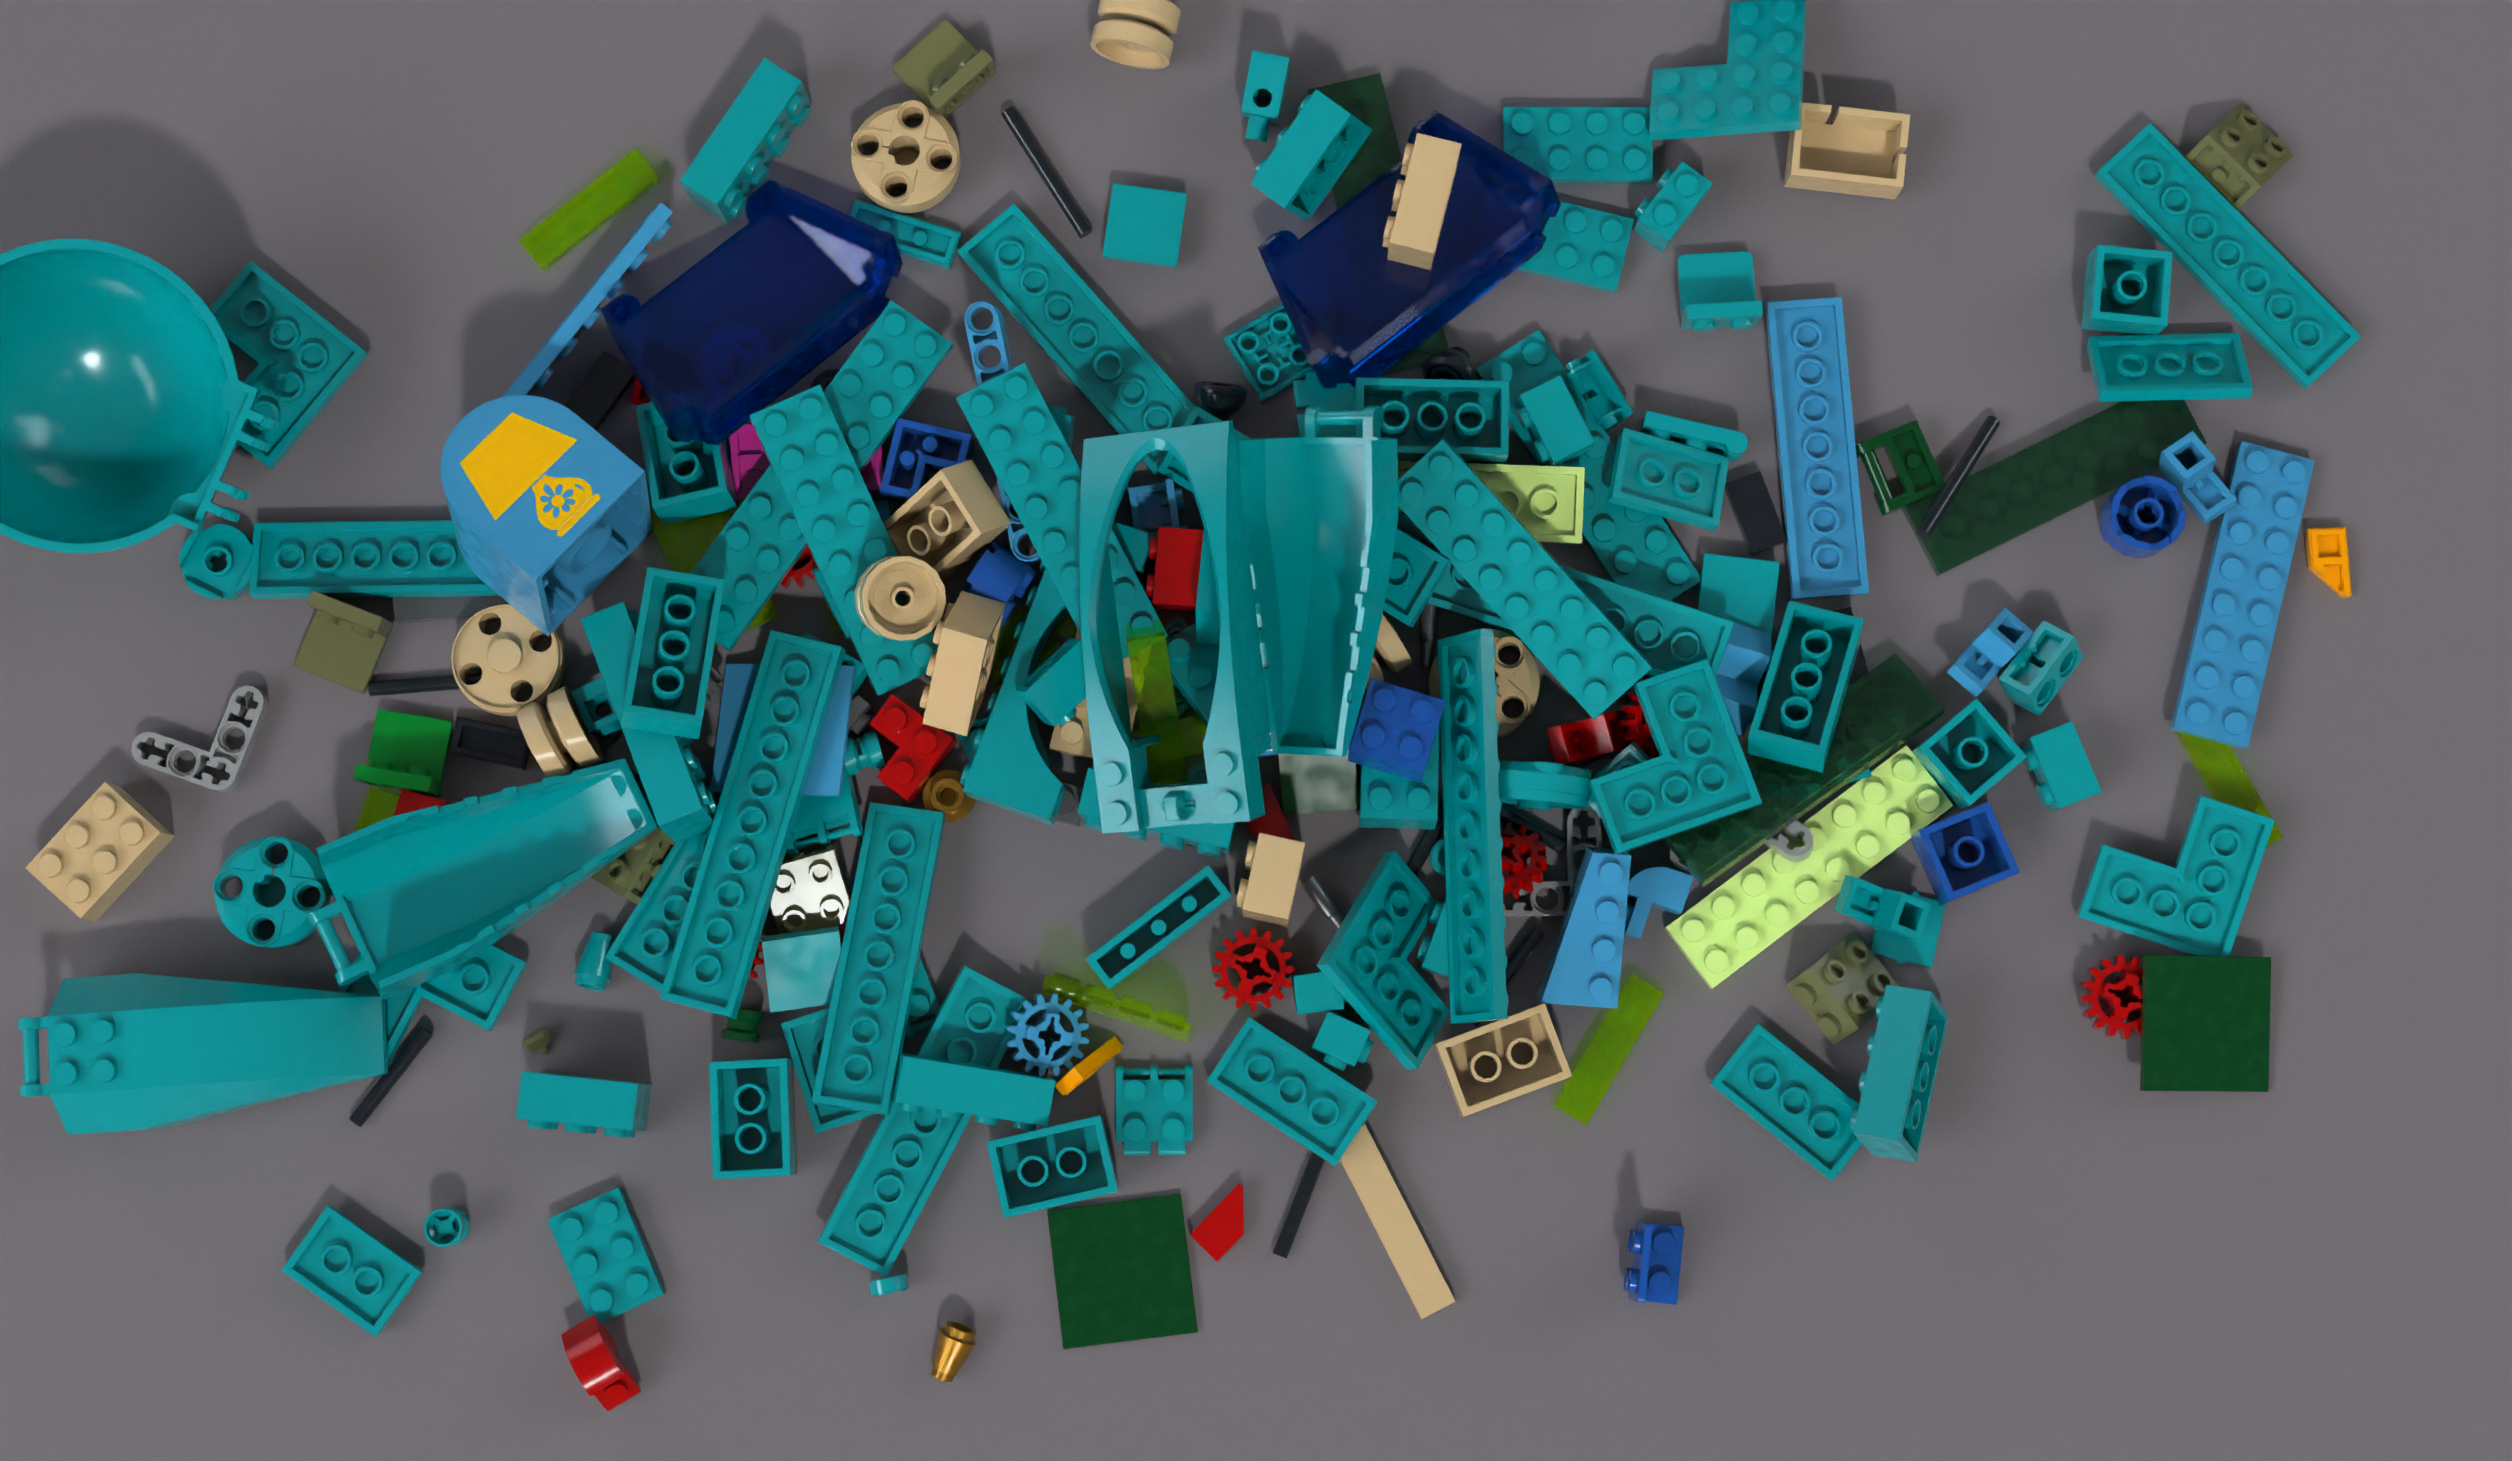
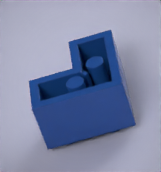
(916, 452)

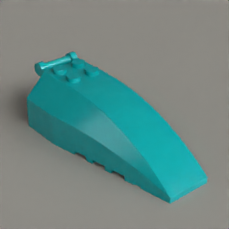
(1320, 570)
(462, 875)
(189, 1049)

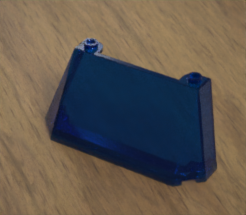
(754, 312)
(1369, 312)

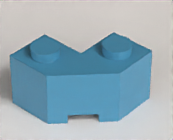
(1740, 671)

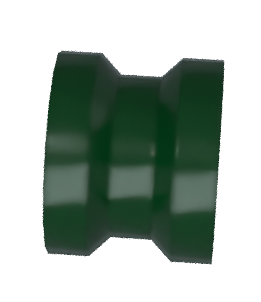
(743, 1027)

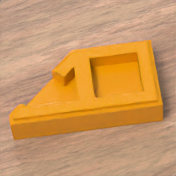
(2329, 558)
(1088, 1066)

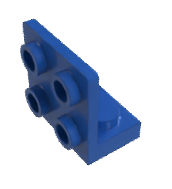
(1655, 1263)

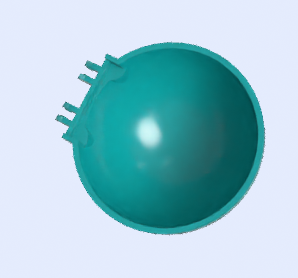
(112, 399)

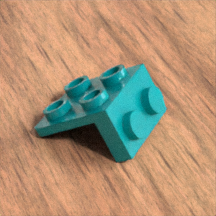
(1717, 291)

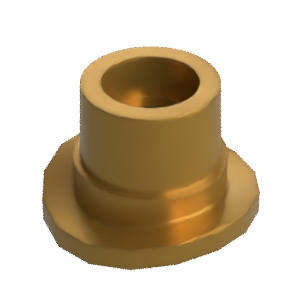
(946, 795)

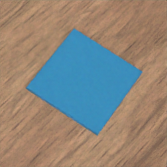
(829, 759)

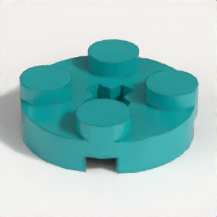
(198, 570)

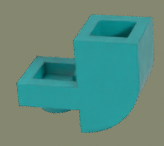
(1882, 908)

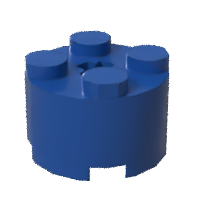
(2161, 508)
(1000, 577)

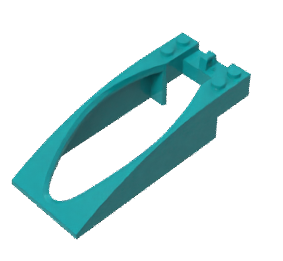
(1239, 699)

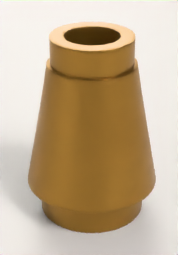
(952, 1350)

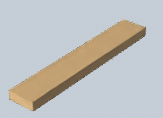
(1395, 1226)

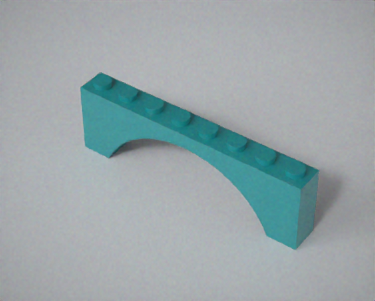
(1008, 761)

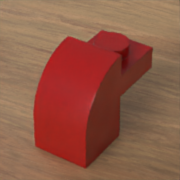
(1587, 738)
(597, 1363)

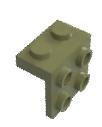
(1842, 988)

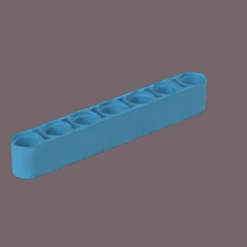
(980, 341)

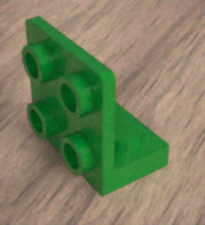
(407, 753)

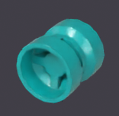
(870, 756)
(440, 1228)

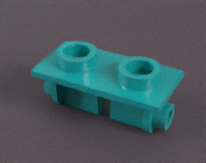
(1599, 390)

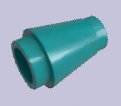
(593, 969)

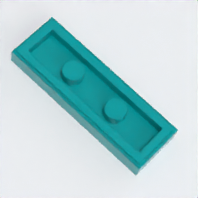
(913, 236)

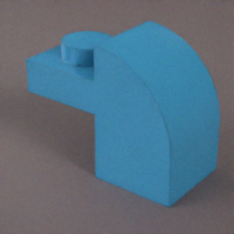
(2190, 469)
(1989, 651)
(1657, 888)

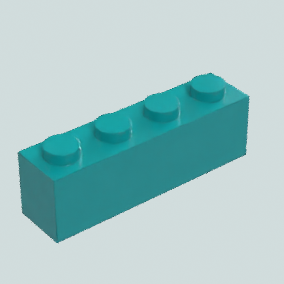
(1159, 928)
(973, 1090)

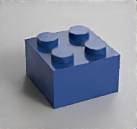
(1396, 730)
(1964, 853)

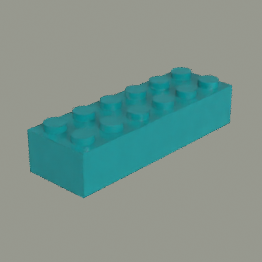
(662, 760)

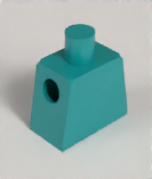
(1266, 78)

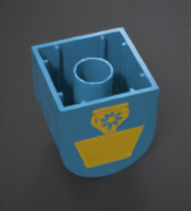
(541, 504)

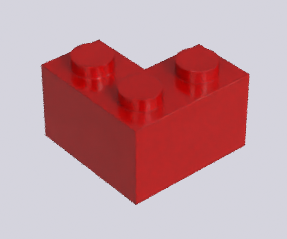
(1176, 568)
(919, 750)

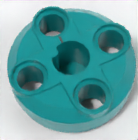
(1543, 785)
(270, 891)

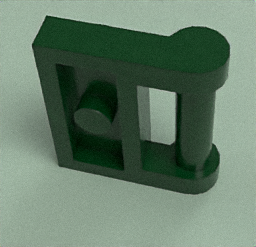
(1910, 461)

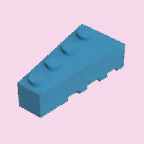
(1590, 941)

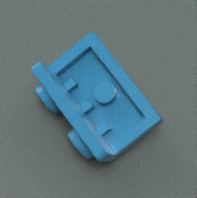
(1156, 507)

